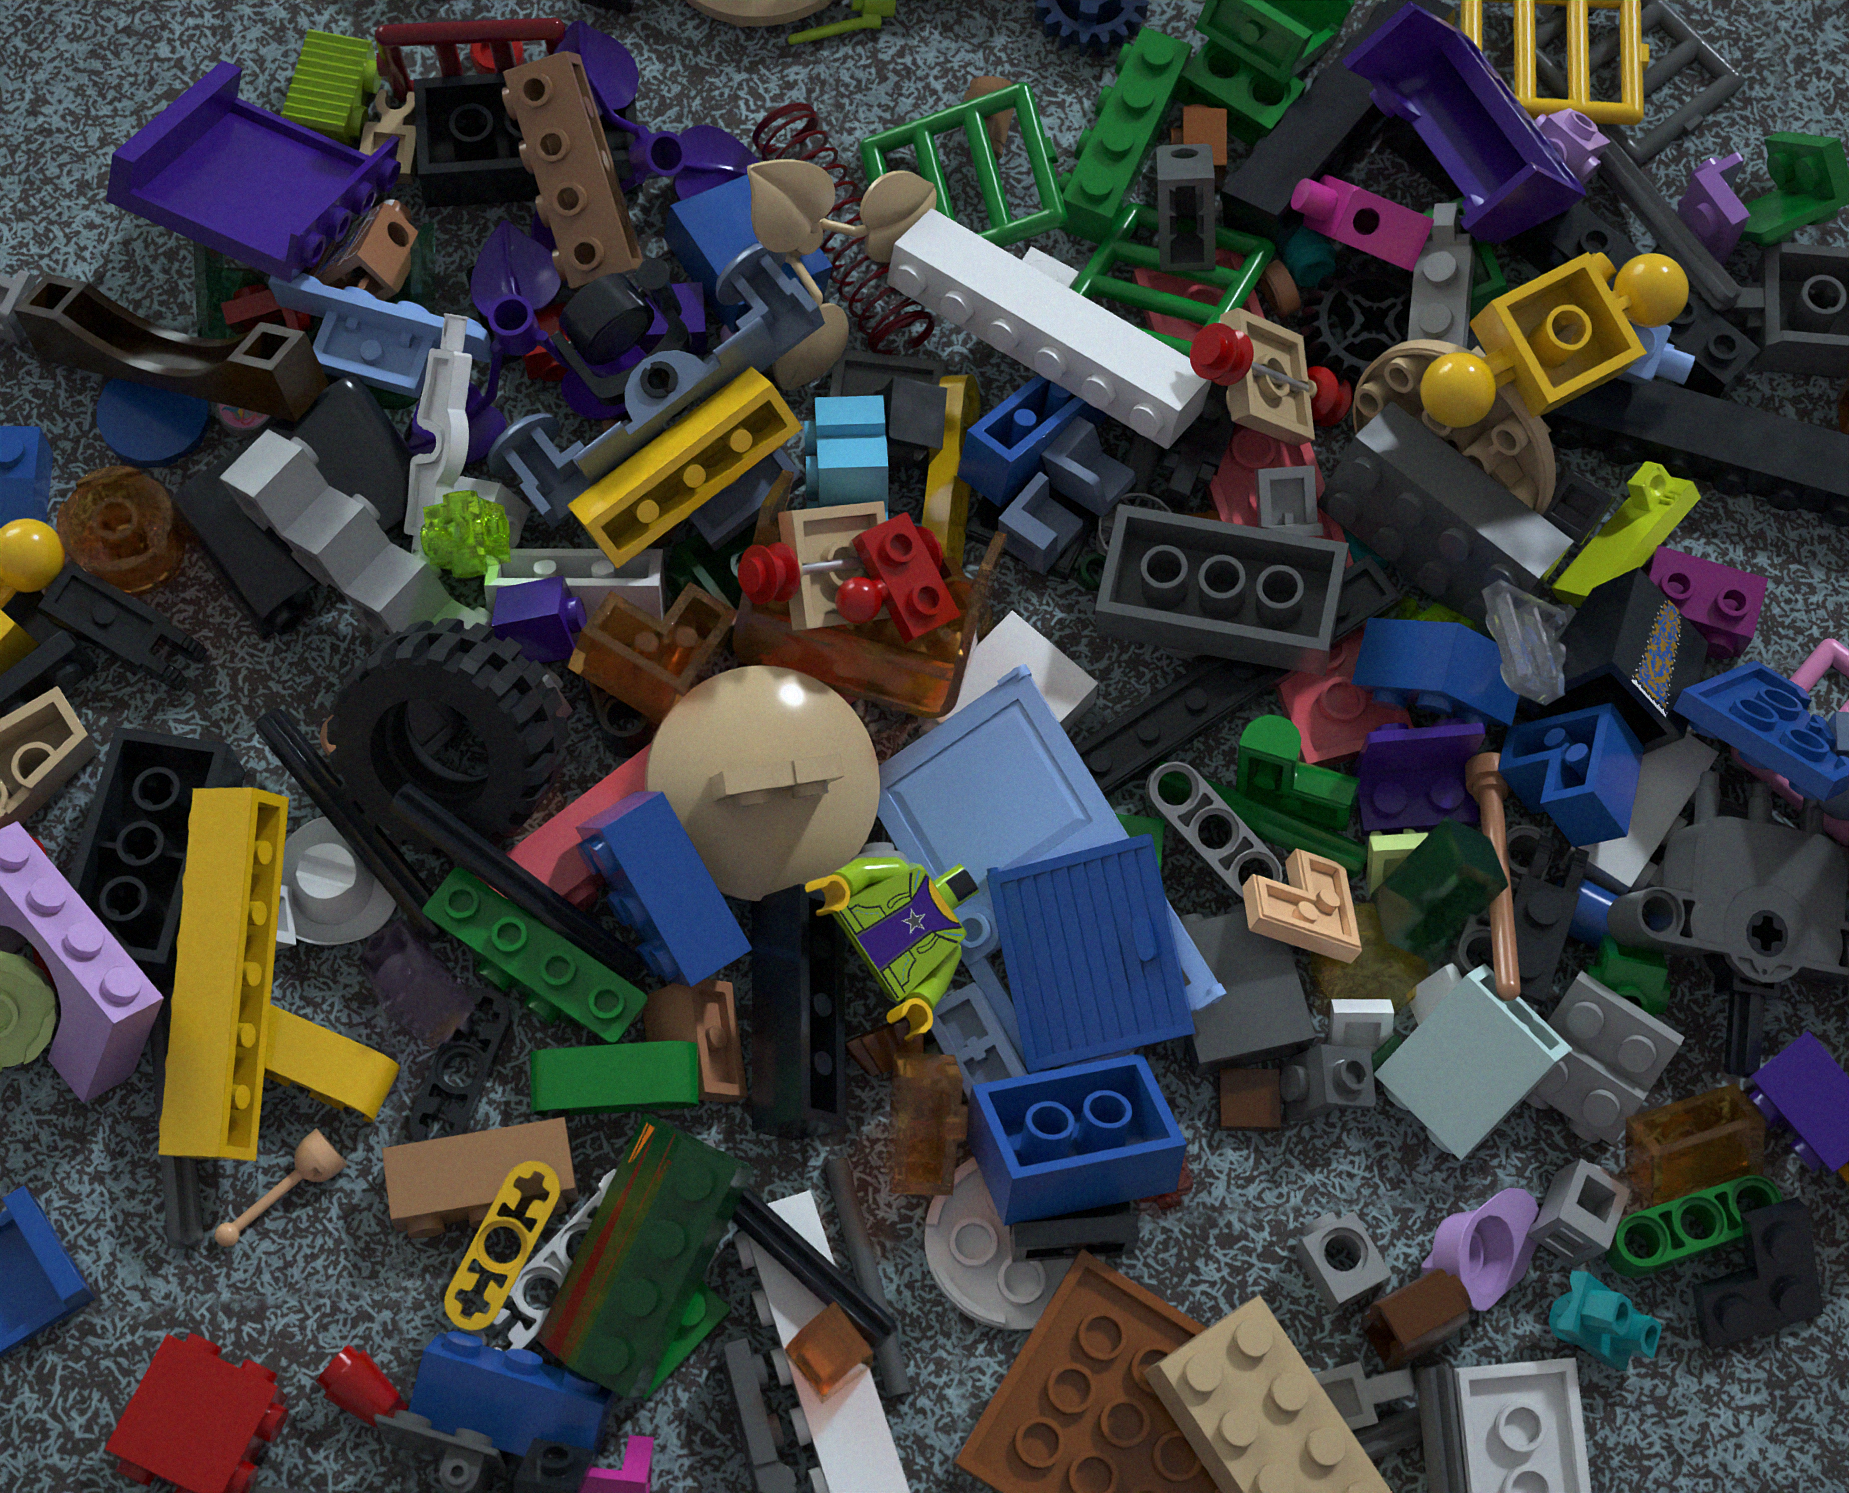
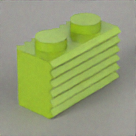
(332, 86)

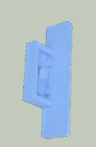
(371, 337)

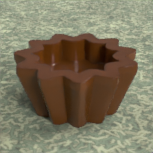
(876, 1047)

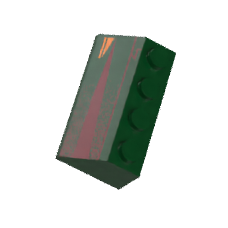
(643, 1257)

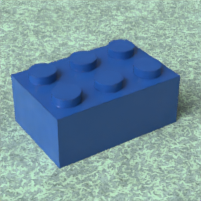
(661, 889)
(1074, 1139)

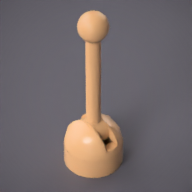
(313, 1160)

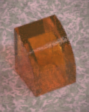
(829, 1353)

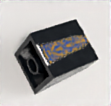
(1633, 652)

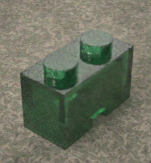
(1437, 888)

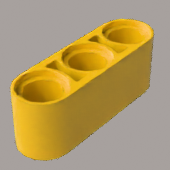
(327, 1064)

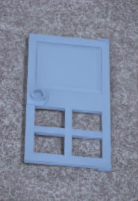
(1003, 794)

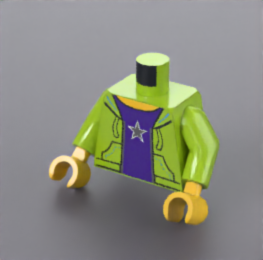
(901, 928)

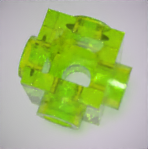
(465, 534)

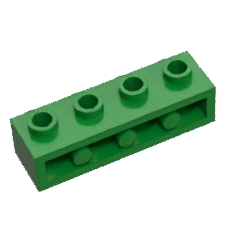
(1124, 135)

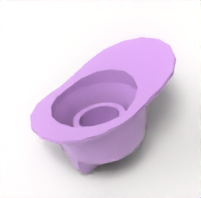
(1487, 1246)

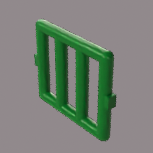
(971, 115)
(1118, 248)

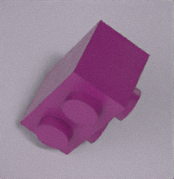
(1712, 597)

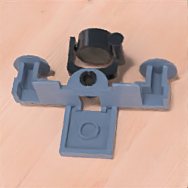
(612, 319)

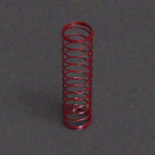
(800, 136)

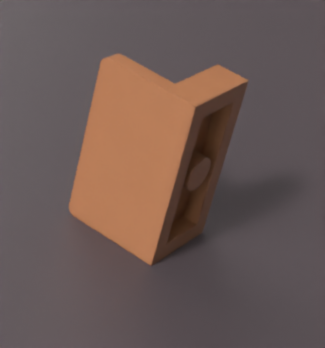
(708, 1018)

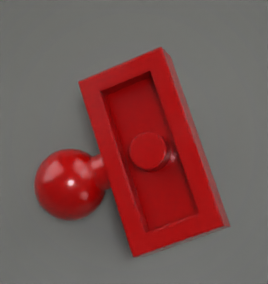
(900, 578)

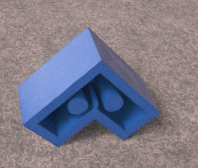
(1435, 667)
(1576, 770)

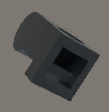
(1578, 506)

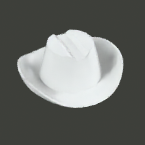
(332, 887)

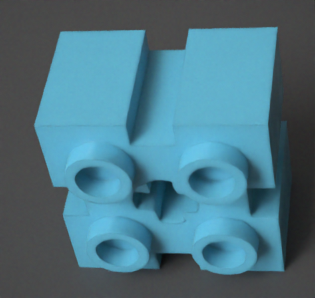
(848, 452)

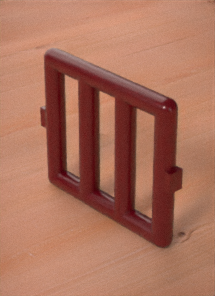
(445, 37)

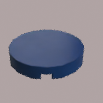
(150, 424)

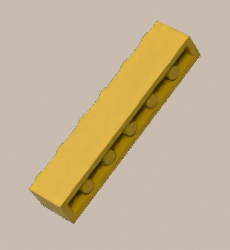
(223, 974)

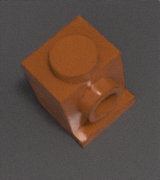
(1204, 126)

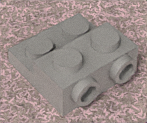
(1611, 1063)

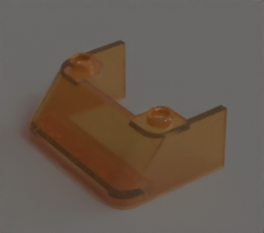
(869, 657)

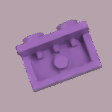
(1712, 206)

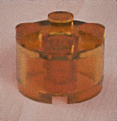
(122, 530)

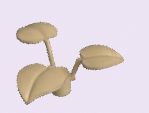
(789, 216)

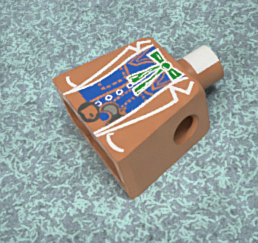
(379, 245)

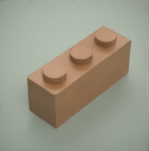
(463, 1173)

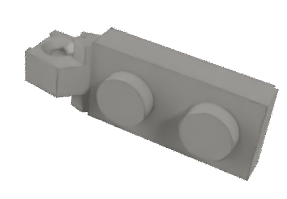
(1443, 281)

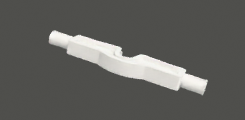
(444, 415)

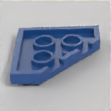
(1769, 726)

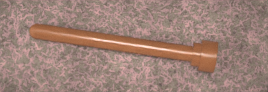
(1490, 791)

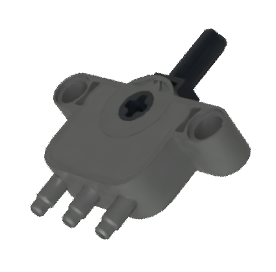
(1749, 906)

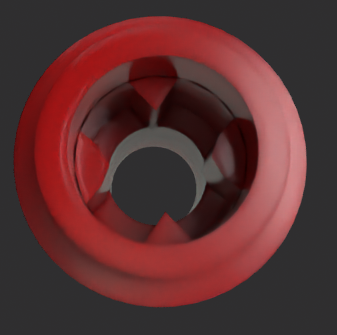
(360, 1386)

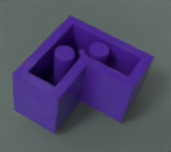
(1810, 1098)

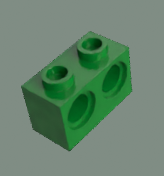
(1238, 93)

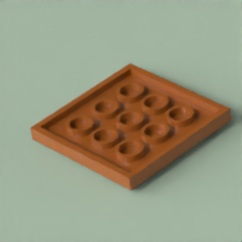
(1077, 1399)

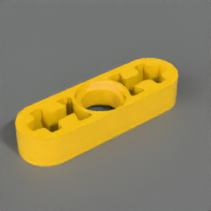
(495, 1293)

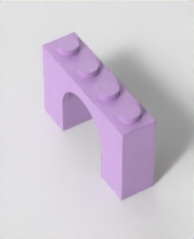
(101, 990)

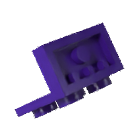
(1416, 776)

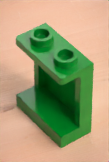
(1275, 34)

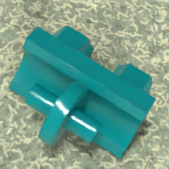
(1603, 1323)

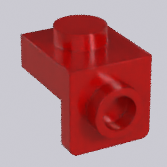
(258, 305)

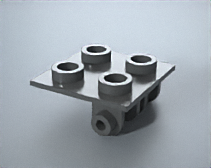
(466, 1456)

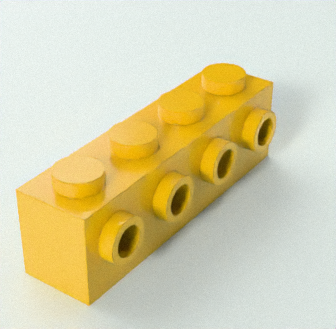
(685, 466)

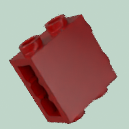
(198, 1420)

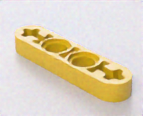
(946, 493)

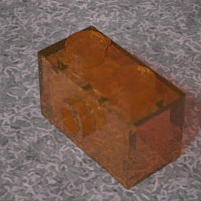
(924, 1124)
(1694, 1144)

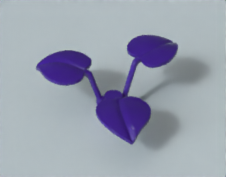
(697, 157)
(507, 287)

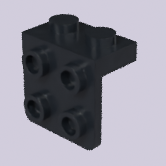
(55, 662)

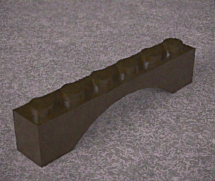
(258, 371)

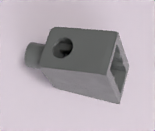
(1186, 192)

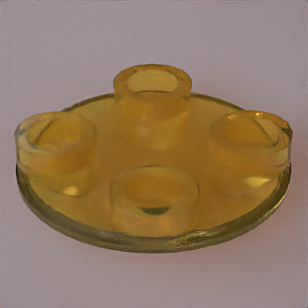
(1377, 972)

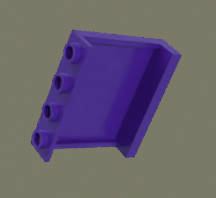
(247, 178)

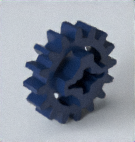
(1091, 22)

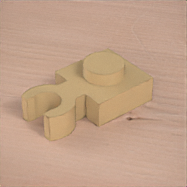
(395, 123)

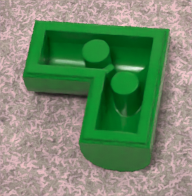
(1273, 774)

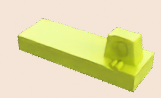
(1630, 534)

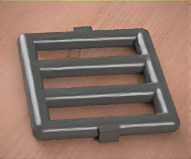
(1691, 47)

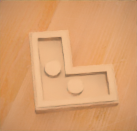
(1308, 912)

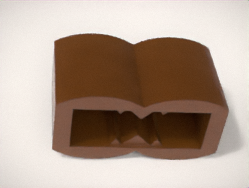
(1417, 1318)

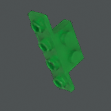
(533, 960)

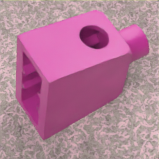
(1362, 220)

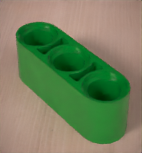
(615, 1078)
(1663, 1231)

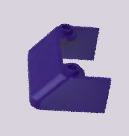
(1468, 122)

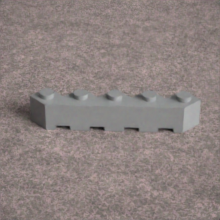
(343, 543)

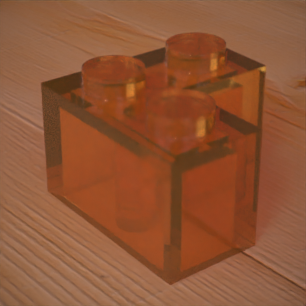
(649, 659)

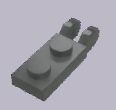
(758, 1432)

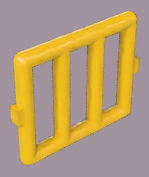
(1632, 52)

